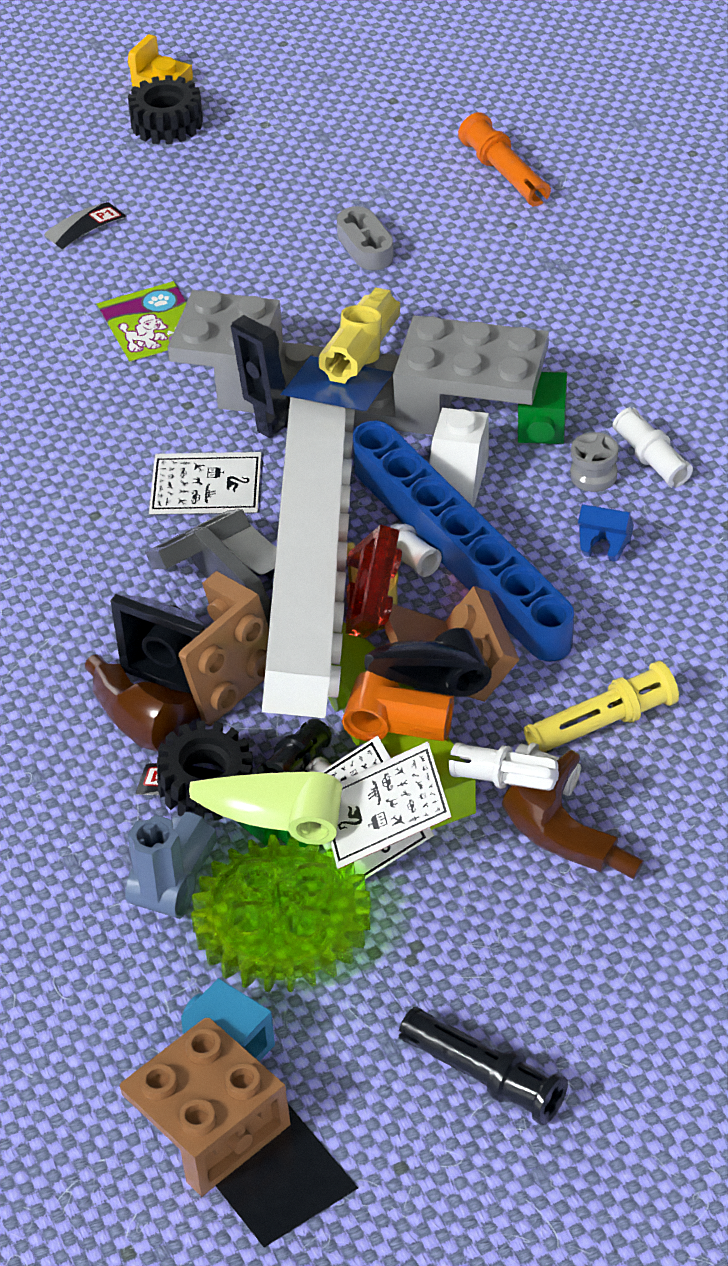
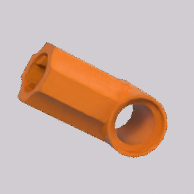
(384, 707)

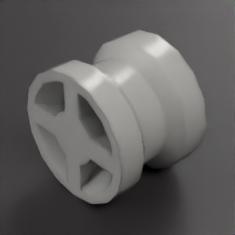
(594, 461)

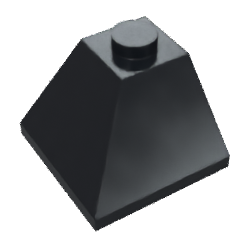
(151, 637)

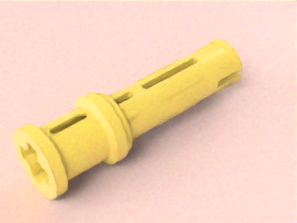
(625, 702)

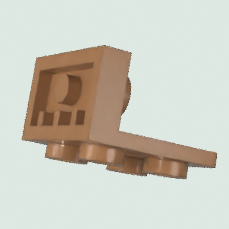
(475, 613)
(230, 653)
(209, 1102)

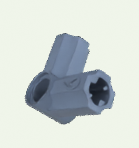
(166, 862)

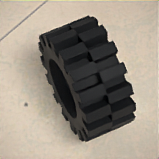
(165, 109)
(194, 748)

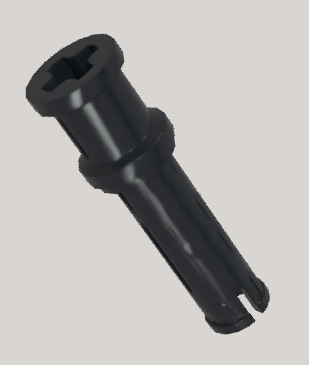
(503, 1073)

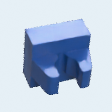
(604, 524)

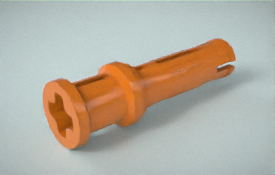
(495, 150)

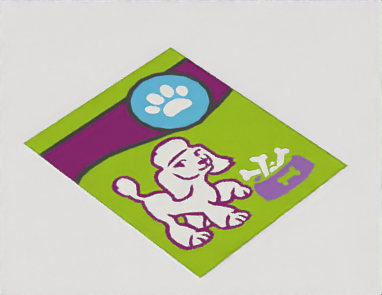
(144, 319)

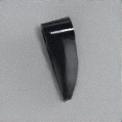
(444, 666)

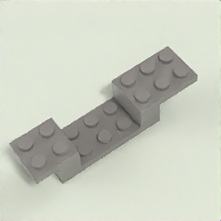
(434, 364)

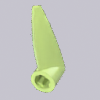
(288, 801)

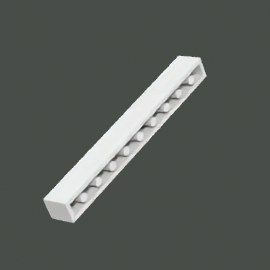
(310, 561)

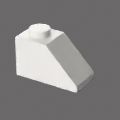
(461, 449)

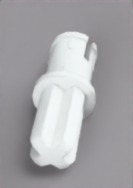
(504, 767)

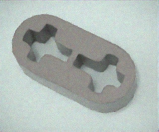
(365, 238)

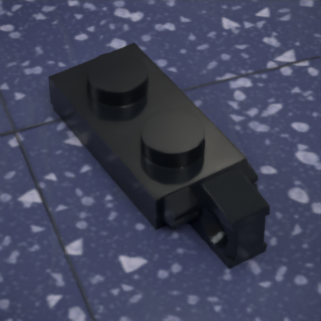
(261, 373)

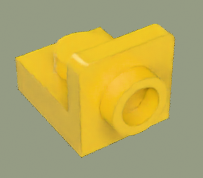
(147, 63)

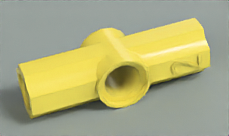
(359, 335)

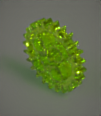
(280, 913)

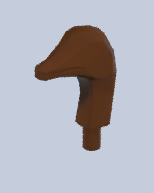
(143, 709)
(549, 826)

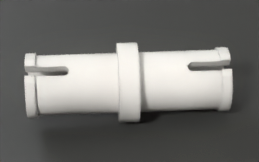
(652, 447)

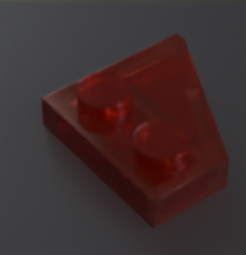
(368, 597)

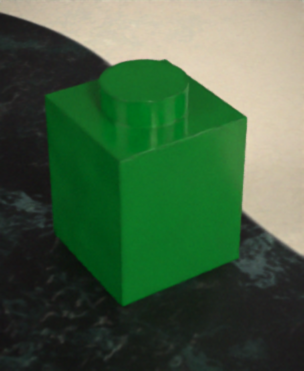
(546, 417)

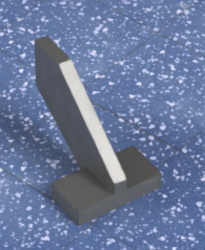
(210, 554)

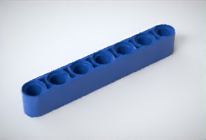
(467, 541)

